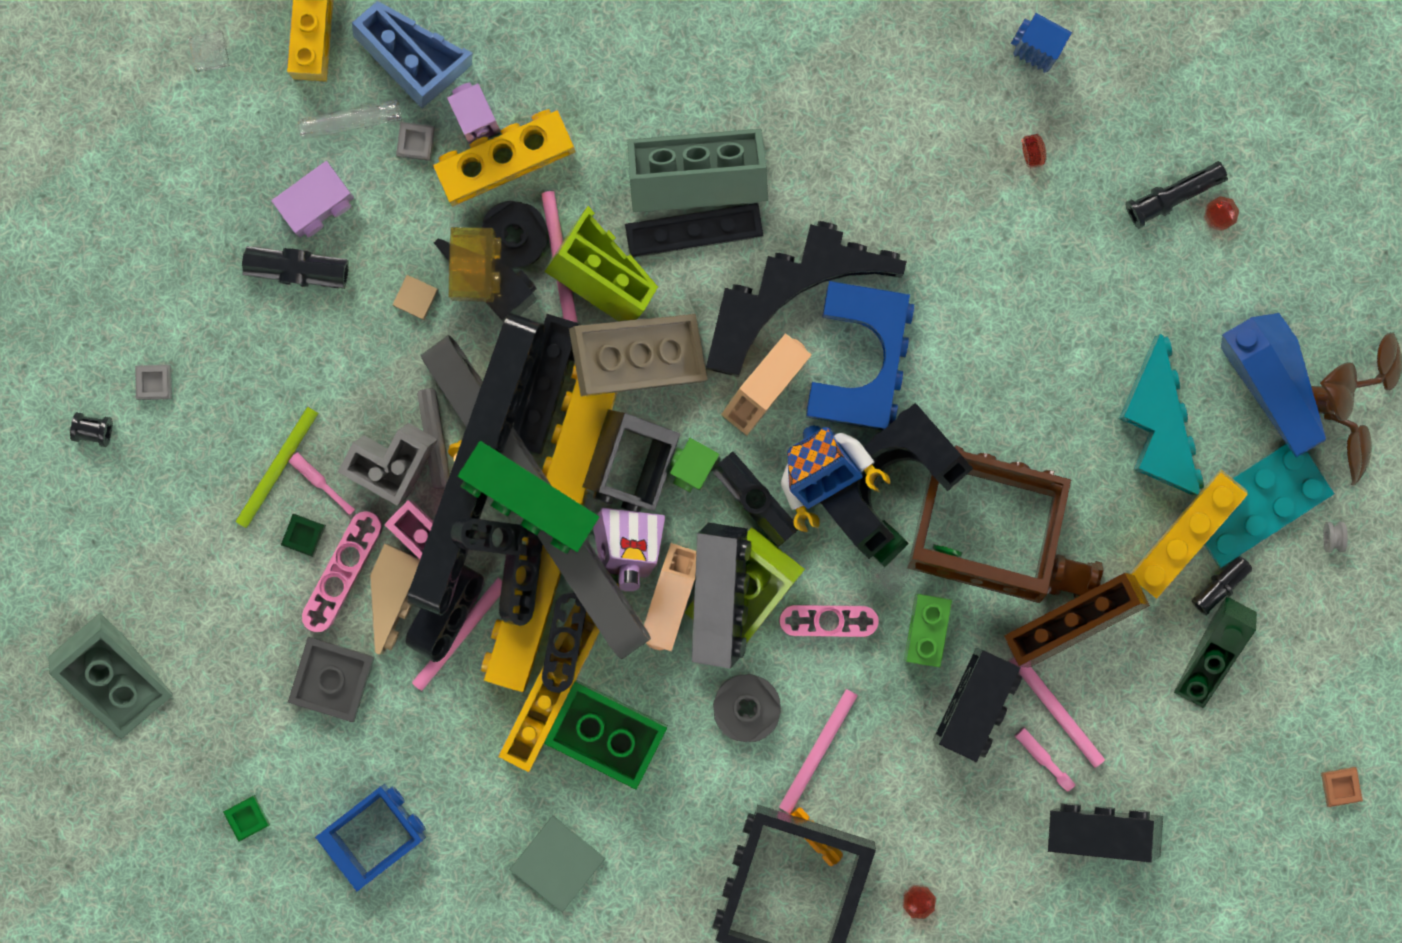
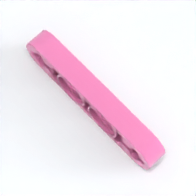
(338, 569)

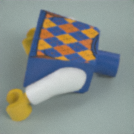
(821, 468)

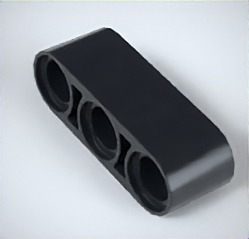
(435, 634)

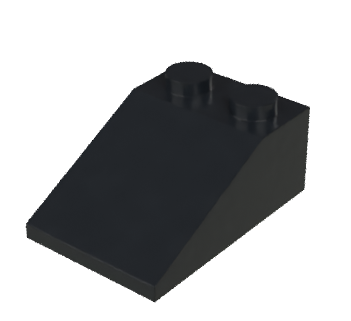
(515, 289)

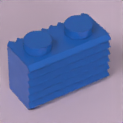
(1040, 42)

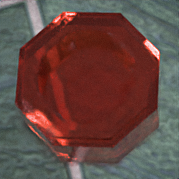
(1034, 150)
(1221, 213)
(919, 901)

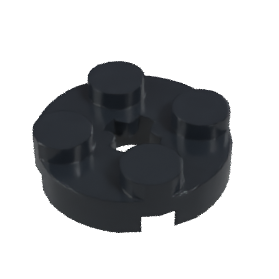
(532, 240)

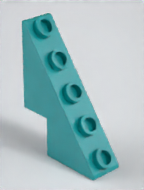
(1156, 409)

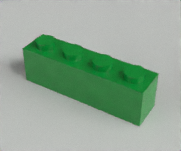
(528, 497)

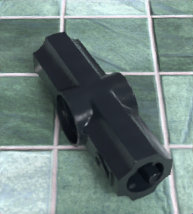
(295, 267)
(739, 482)

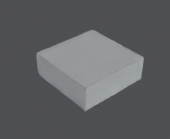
(415, 141)
(153, 382)

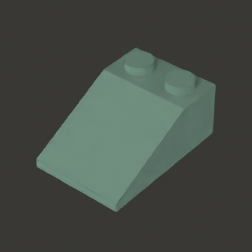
(108, 676)

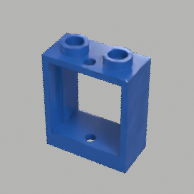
(344, 857)

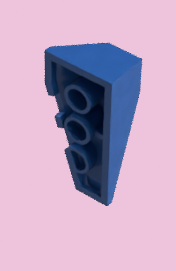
(1275, 373)

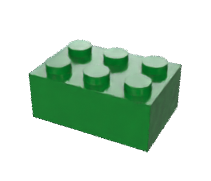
(606, 734)

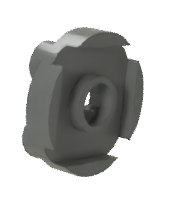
(745, 727)

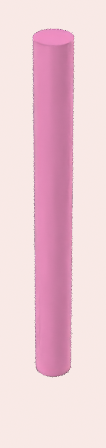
(556, 240)
(471, 621)
(1060, 715)
(818, 751)

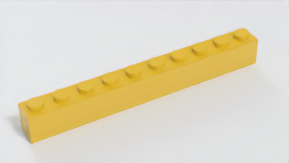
(575, 444)

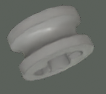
(1335, 536)

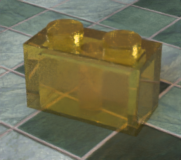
(473, 264)

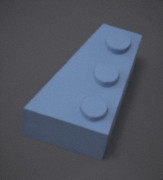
(410, 54)

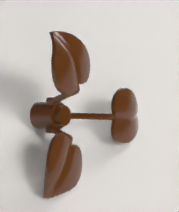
(1338, 395)

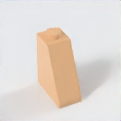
(766, 384)
(670, 597)

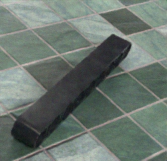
(490, 423)

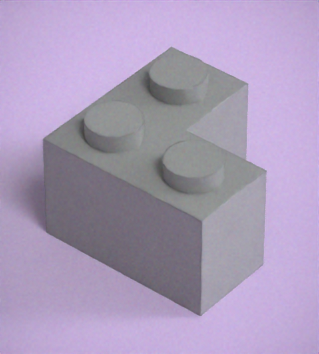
(389, 470)

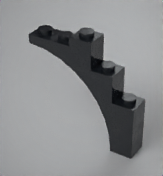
(823, 260)

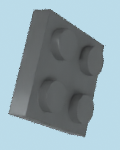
(331, 679)

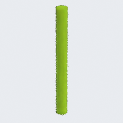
(276, 467)

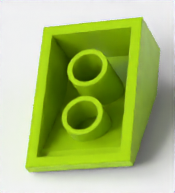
(771, 578)

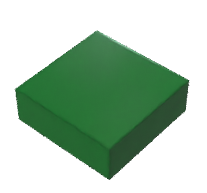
(246, 818)

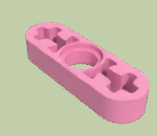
(837, 632)

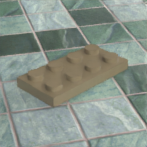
(637, 354)

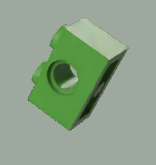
(927, 630)

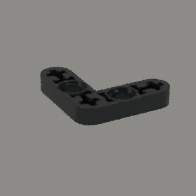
(513, 548)

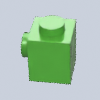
(692, 465)

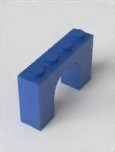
(886, 317)

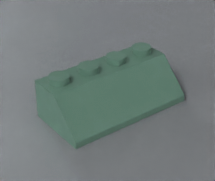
(697, 170)

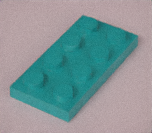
(1278, 493)

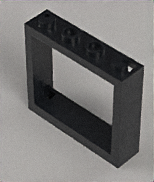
(743, 856)

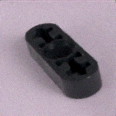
(550, 666)

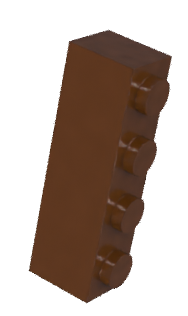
(1076, 620)

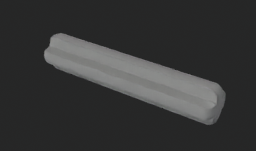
(432, 425)

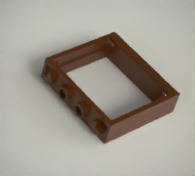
(986, 576)

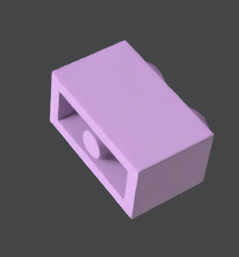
(473, 112)
(313, 200)

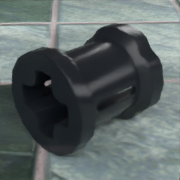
(91, 429)

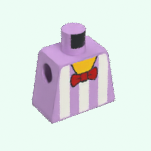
(628, 544)

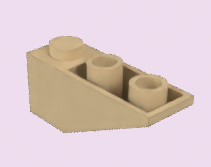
(389, 592)

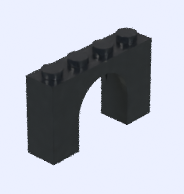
(906, 438)

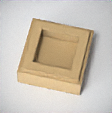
(415, 297)

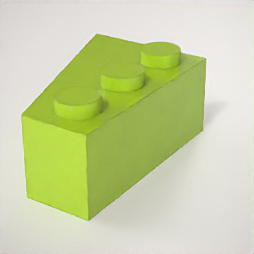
(601, 271)

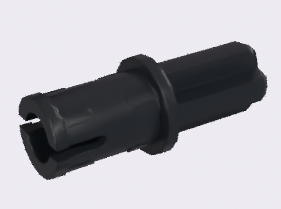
(1222, 585)

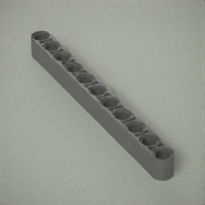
(581, 569)

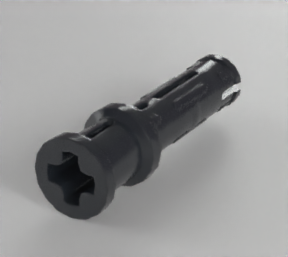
(1163, 200)

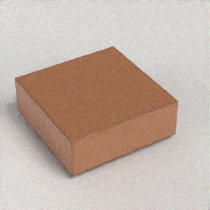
(1341, 786)

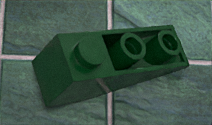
(1217, 651)

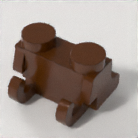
(1074, 576)

